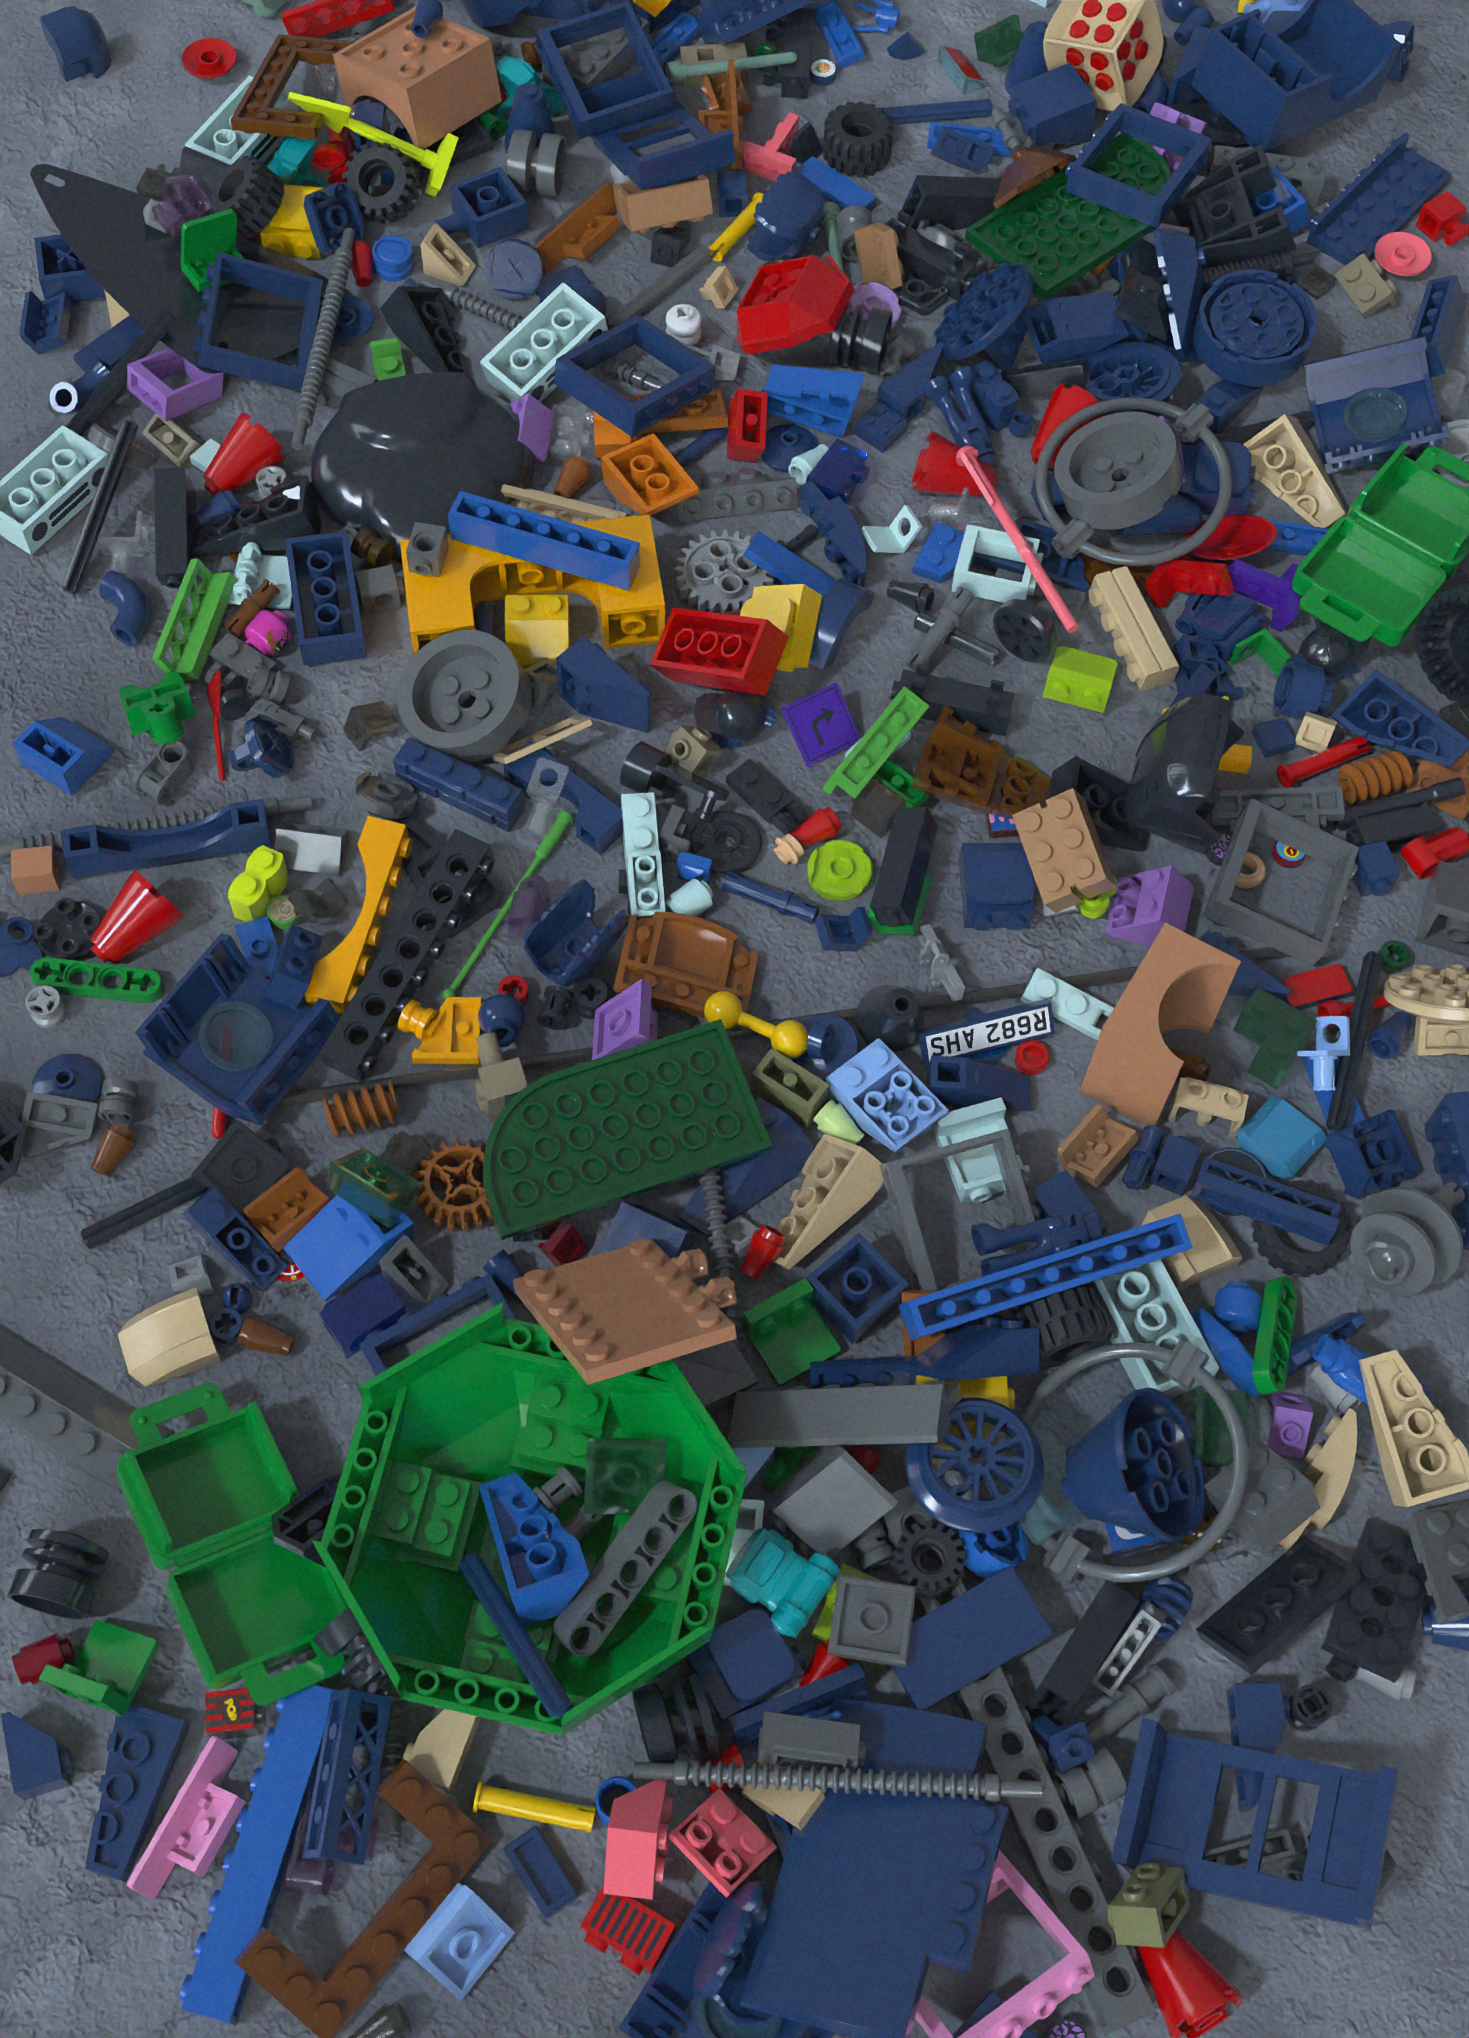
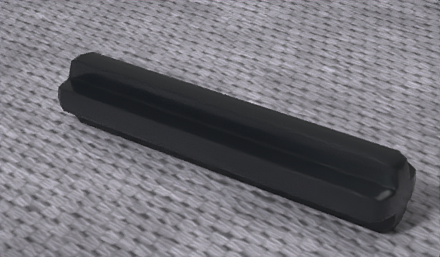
(961, 640)

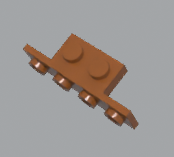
(582, 230)

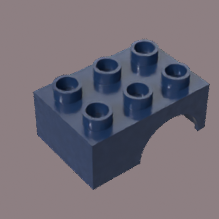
(1294, 77)

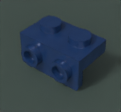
(45, 322)

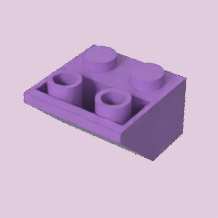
(535, 425)
(1147, 902)

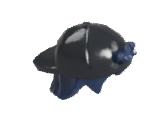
(1331, 651)
(733, 717)

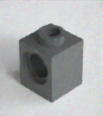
(427, 549)
(379, 589)

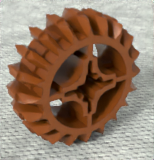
(440, 1169)

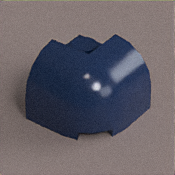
(76, 42)

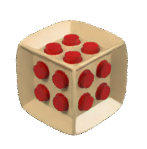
(1108, 44)

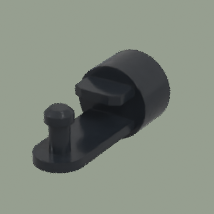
(648, 769)

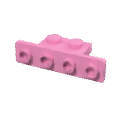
(193, 1824)

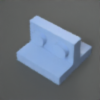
(459, 1940)

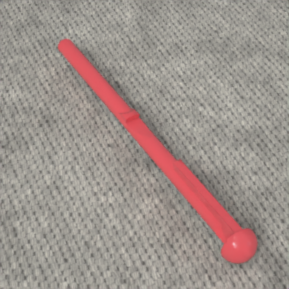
(967, 457)

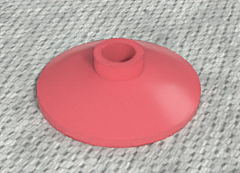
(1403, 254)

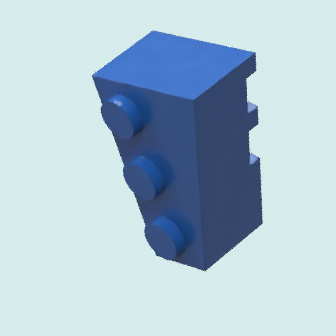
(813, 396)

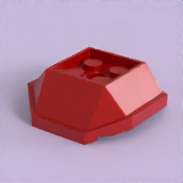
(791, 303)

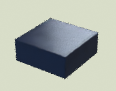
(1273, 737)

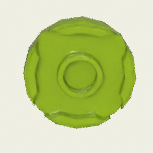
(839, 870)

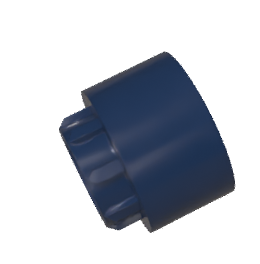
(1302, 689)

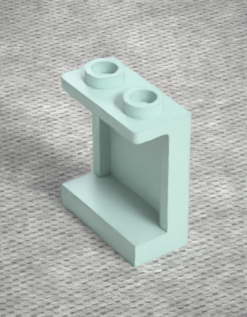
(977, 1170)

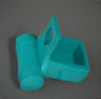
(518, 72)
(294, 161)
(781, 1579)

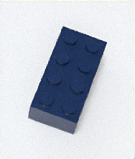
(325, 598)
(1449, 1137)

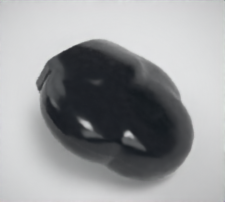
(410, 447)

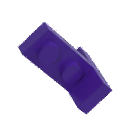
(1268, 590)

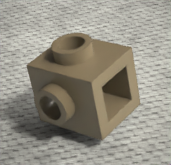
(693, 749)

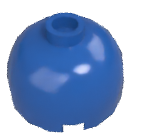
(993, 1551)

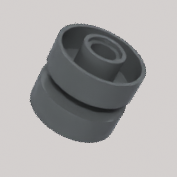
(529, 162)

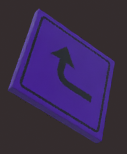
(821, 724)

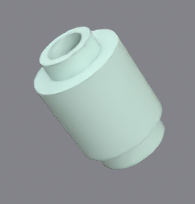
(690, 898)

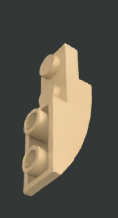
(1329, 1471)

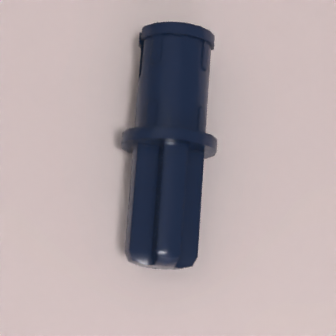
(1143, 1157)

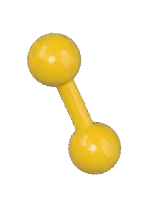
(787, 1038)

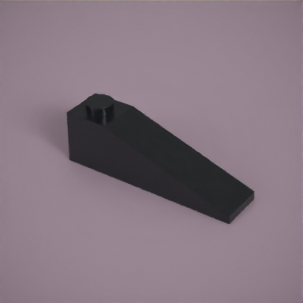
(282, 515)

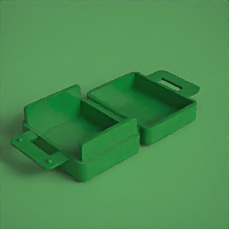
(1390, 549)
(208, 1509)

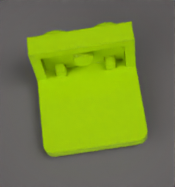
(1080, 678)

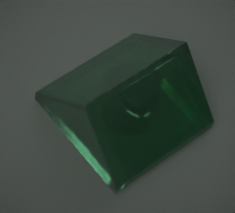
(372, 1185)

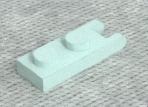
(1067, 1002)

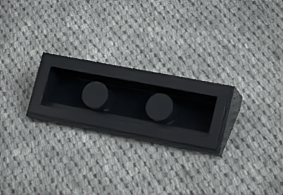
(1046, 377)

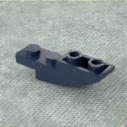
(843, 537)

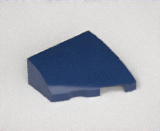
(1193, 651)
(1340, 1327)

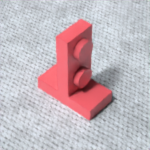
(773, 157)

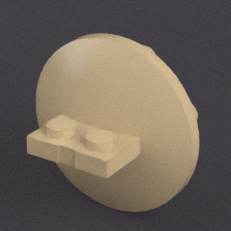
(1439, 1007)

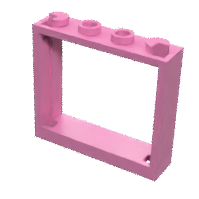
(1042, 1994)

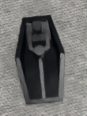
(1218, 126)

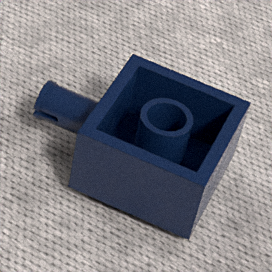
(486, 208)

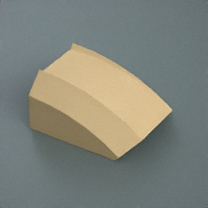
(1212, 1246)
(168, 1340)

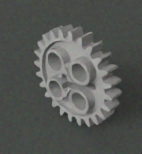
(718, 573)

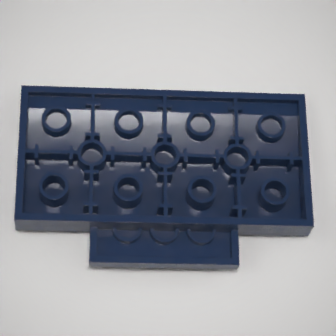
(880, 1883)

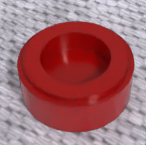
(1032, 1057)

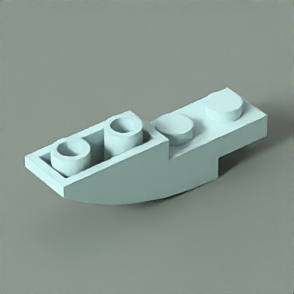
(642, 854)

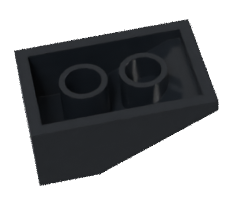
(1104, 799)

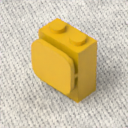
(289, 229)
(794, 612)

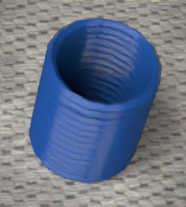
(614, 1782)

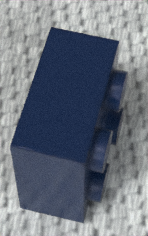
(880, 426)

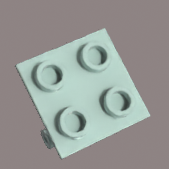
(253, 569)

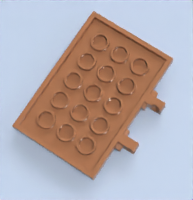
(628, 1308)

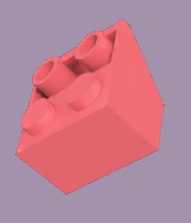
(636, 1840)
(723, 1843)

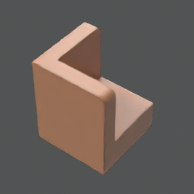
(35, 870)

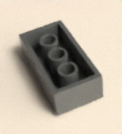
(598, 57)

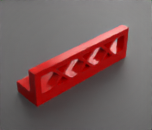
(331, 15)

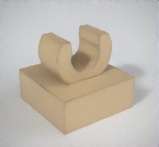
(719, 288)
(1315, 732)

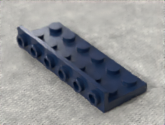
(739, 17)
(1376, 203)

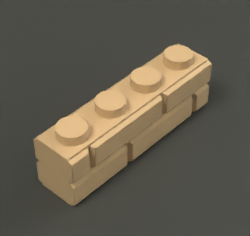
(1133, 629)

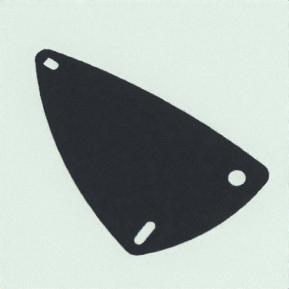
(145, 274)

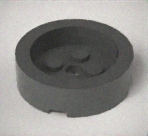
(1112, 445)
(442, 679)

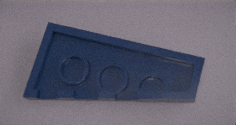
(135, 1776)

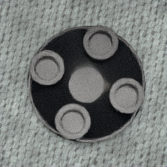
(67, 929)

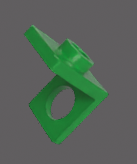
(1266, 647)

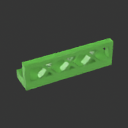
(197, 628)
(877, 744)

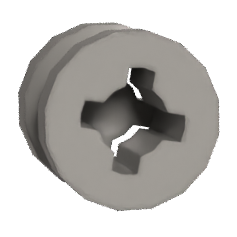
(268, 478)
(38, 1002)

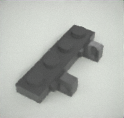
(1307, 804)

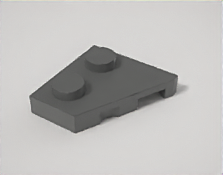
(56, 1122)

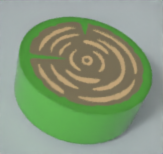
(281, 912)

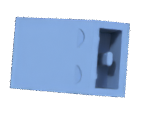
(884, 1096)

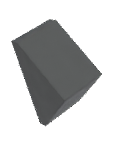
(412, 1273)

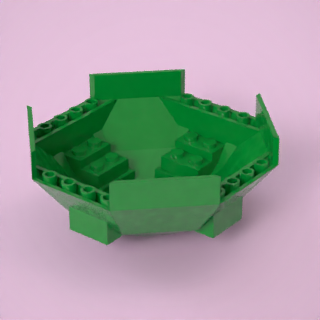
(412, 1508)

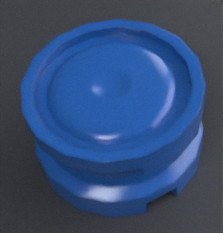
(393, 258)

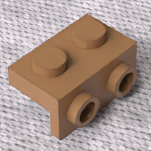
(878, 255)
(1095, 1147)

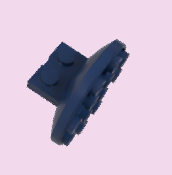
(988, 316)

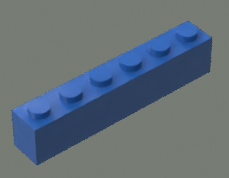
(544, 540)

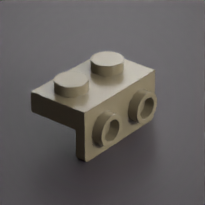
(1365, 286)

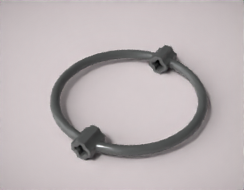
(1076, 536)
(1183, 1366)

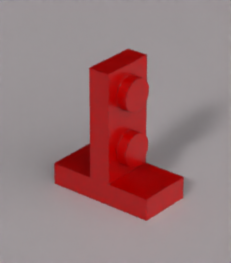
(1189, 577)

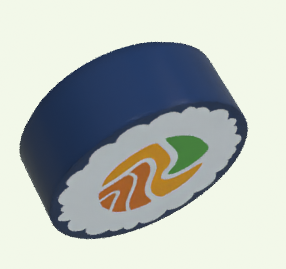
(823, 71)

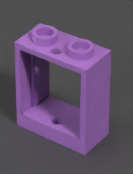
(145, 383)

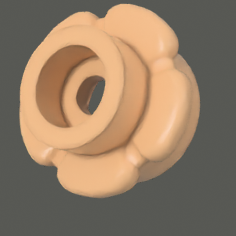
(788, 849)

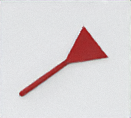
(213, 696)

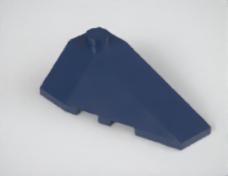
(1184, 276)

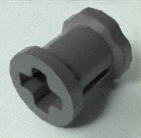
(561, 1479)

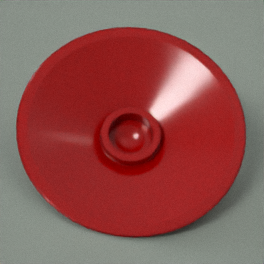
(1236, 537)

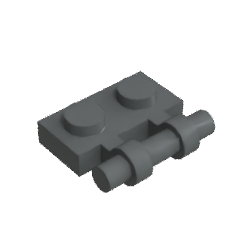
(1014, 137)

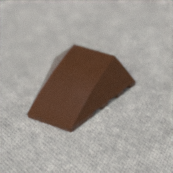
(976, 773)

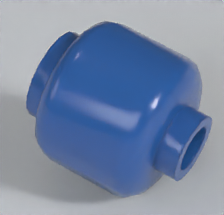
(1238, 1308)

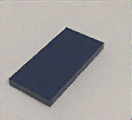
(970, 1639)

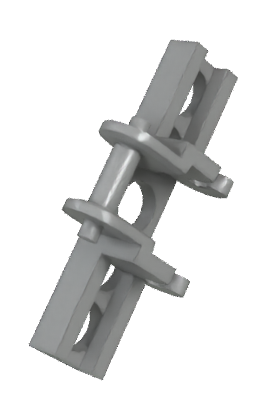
(942, 968)

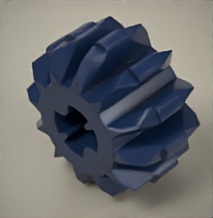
(1172, 1598)

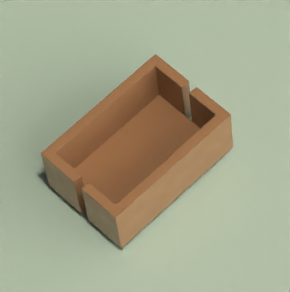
(662, 205)
(1064, 850)

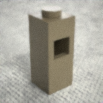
(710, 53)

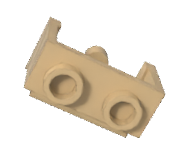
(1209, 1100)

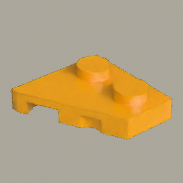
(452, 1034)

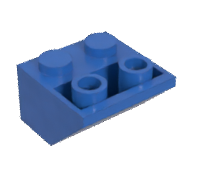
(61, 752)

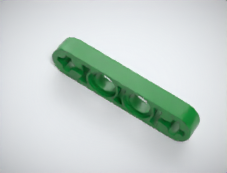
(98, 975)
(1274, 1335)

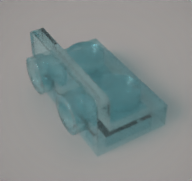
(1042, 1518)

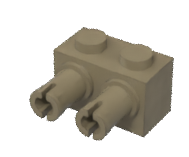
(496, 1076)

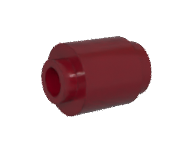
(33, 1657)

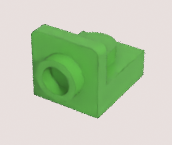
(387, 359)

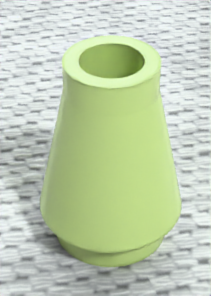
(836, 1122)

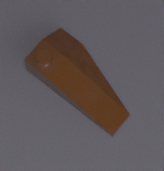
(1028, 171)

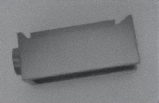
(809, 1743)

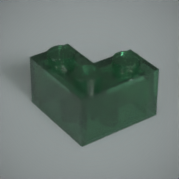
(1279, 1032)

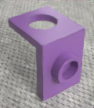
(1289, 1424)

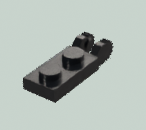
(765, 796)

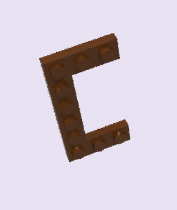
(257, 109)
(330, 2001)

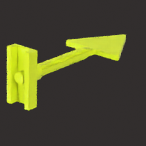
(337, 116)

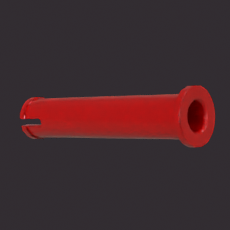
(1321, 761)

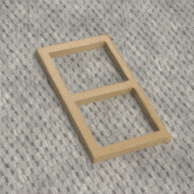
(541, 739)

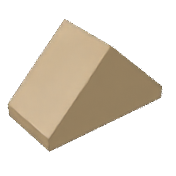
(444, 258)

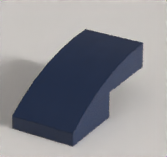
(962, 151)

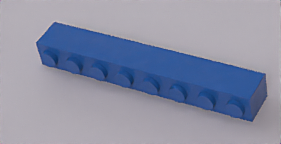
(1044, 1277)
(260, 1856)

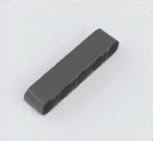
(607, 1575)

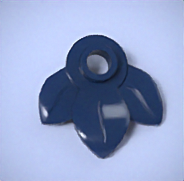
(15, 951)

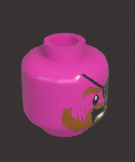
(268, 632)

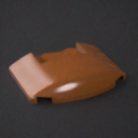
(684, 961)

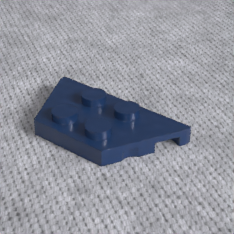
(1060, 571)

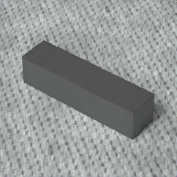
(1129, 1648)
(1277, 1847)

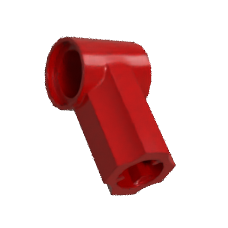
(1424, 854)

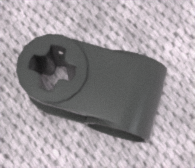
(161, 776)

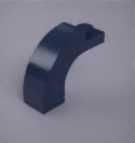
(835, 615)

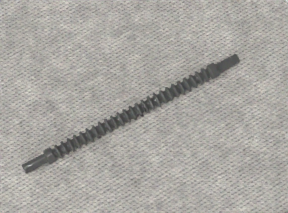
(323, 339)
(273, 808)

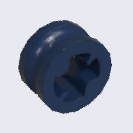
(218, 1320)

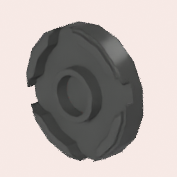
(941, 235)
(385, 795)

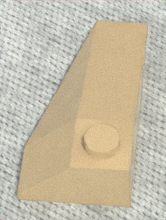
(1294, 472)
(835, 1187)
(1412, 1439)

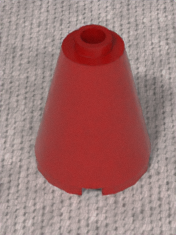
(1062, 405)
(241, 456)
(939, 472)
(133, 919)
(1187, 1987)

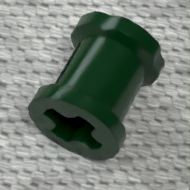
(493, 123)

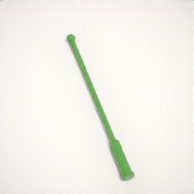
(543, 851)

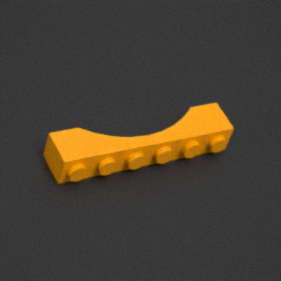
(339, 973)

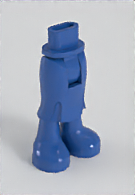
(1342, 1365)

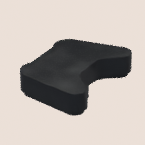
(917, 295)

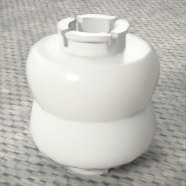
(684, 324)

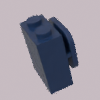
(1203, 477)
(996, 886)
(746, 1664)

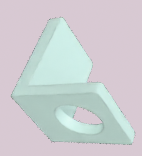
(891, 538)

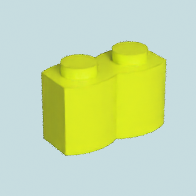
(259, 883)

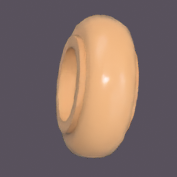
(1258, 868)

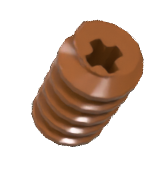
(1374, 777)
(361, 1109)

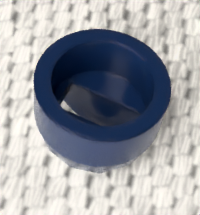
(1020, 424)
(244, 1297)

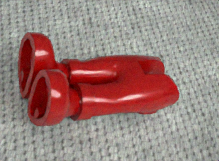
(335, 154)

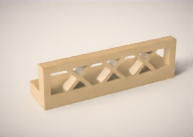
(557, 506)

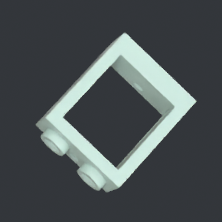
(994, 544)

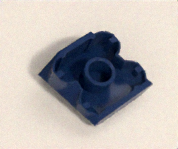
(330, 213)
(1372, 1154)

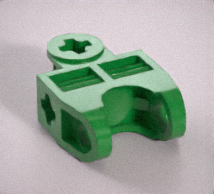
(158, 708)

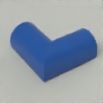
(1227, 1352)

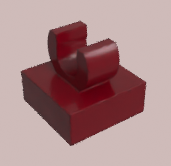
(563, 1245)

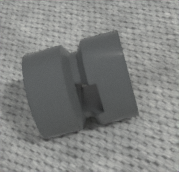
(846, 222)
(1091, 1782)

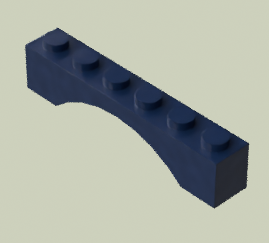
(106, 850)

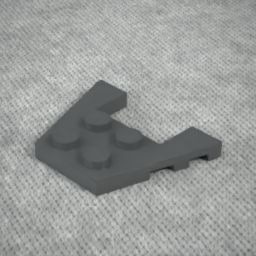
(1442, 1546)

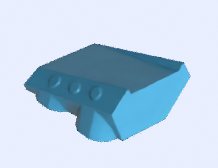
(1280, 1138)

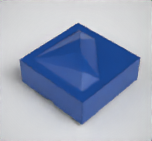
(694, 867)

